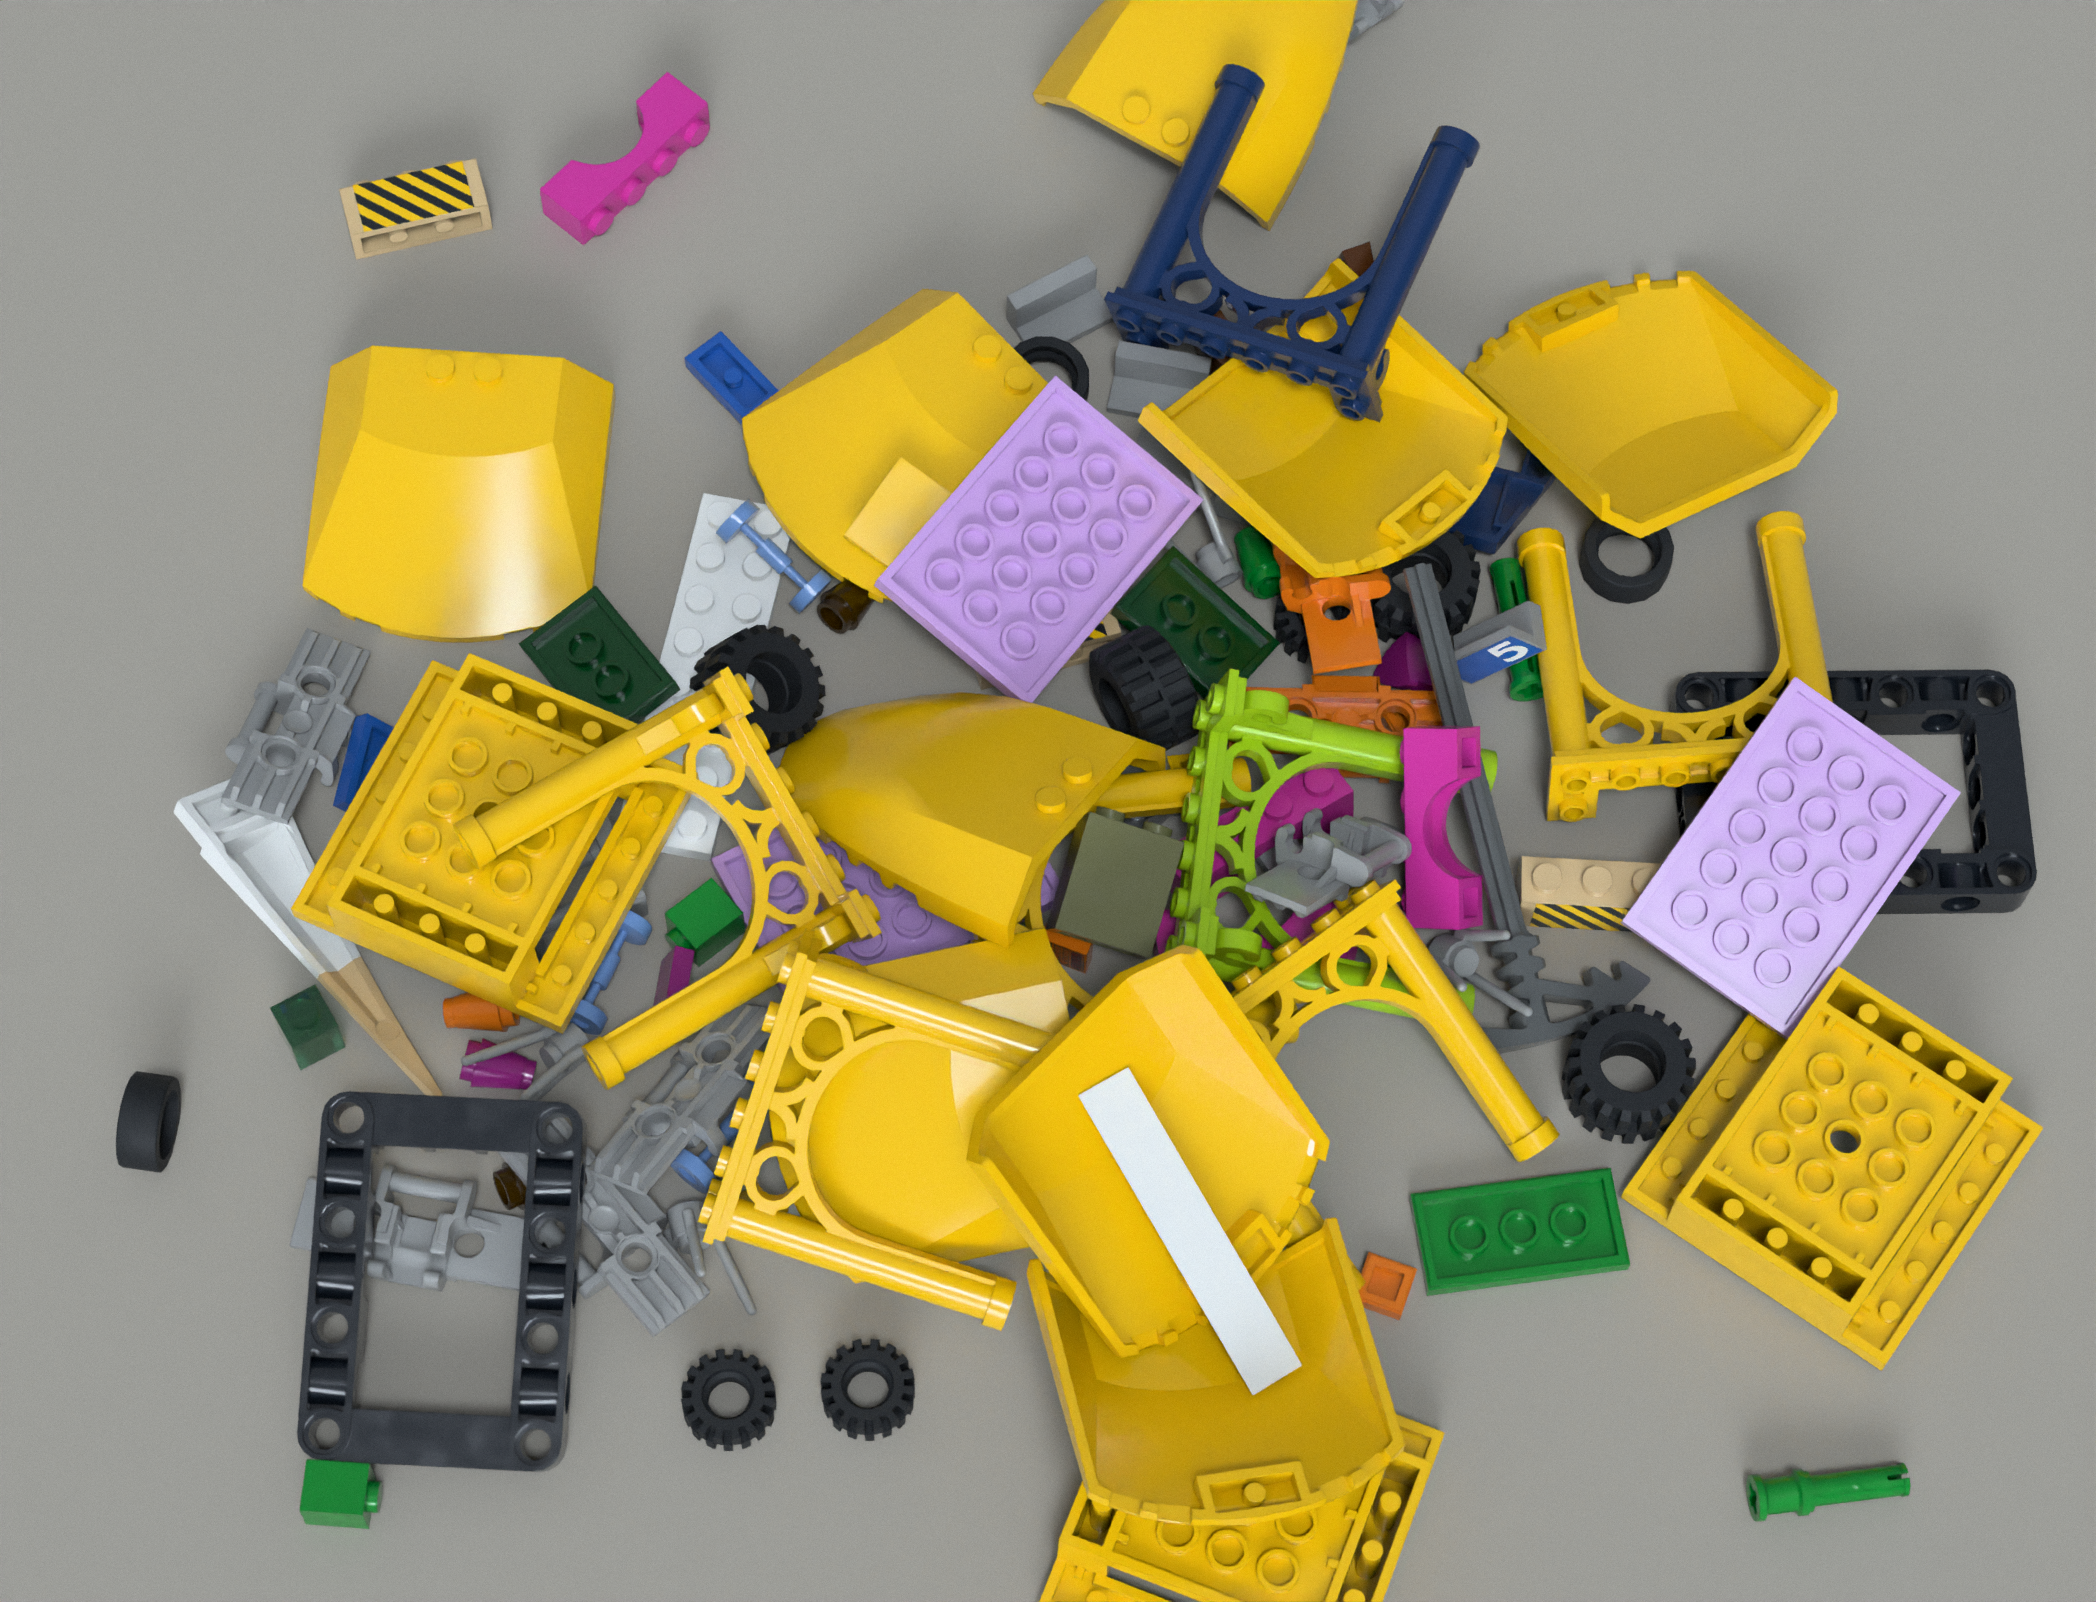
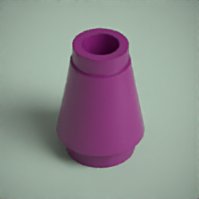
(500, 1072)

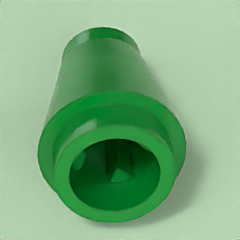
(1258, 564)

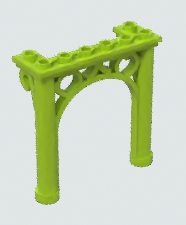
(1258, 723)

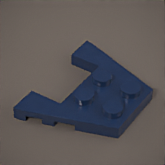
(1503, 504)

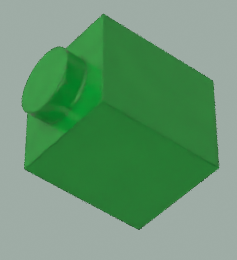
(704, 922)
(339, 1494)

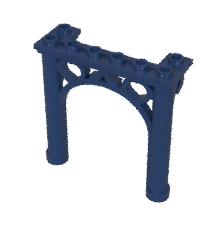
(1355, 357)

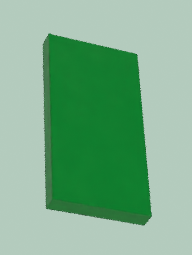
(1519, 1231)

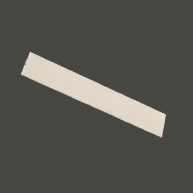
(1190, 1231)

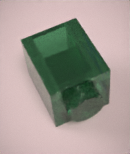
(307, 1027)

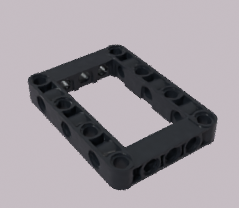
(1928, 705)
(545, 1288)

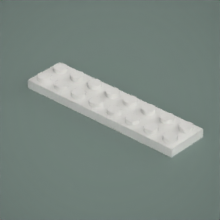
(718, 595)

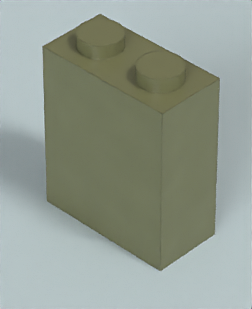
(1115, 883)

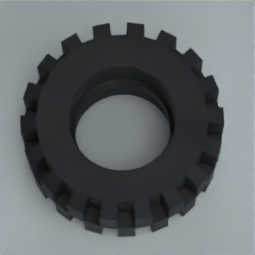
(1454, 571)
(783, 672)
(1144, 688)
(1633, 1036)

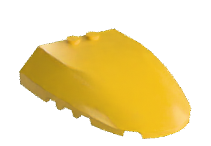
(1155, 69)
(957, 794)

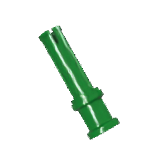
(1510, 593)
(1804, 1492)

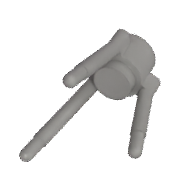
(1216, 557)
(1460, 960)
(560, 1055)
(688, 1236)

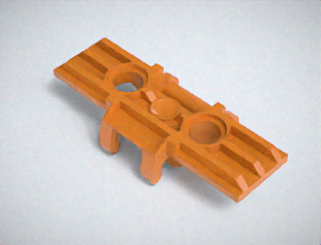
(1334, 643)
(1358, 703)

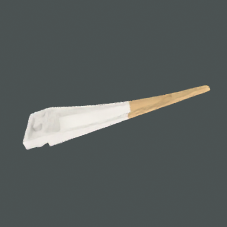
(267, 870)

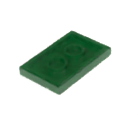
(1197, 621)
(599, 659)

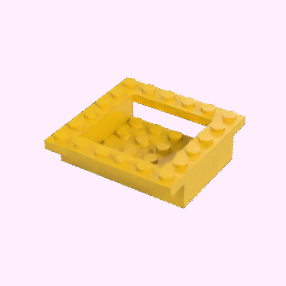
(413, 895)
(1813, 1227)
(1314, 1556)

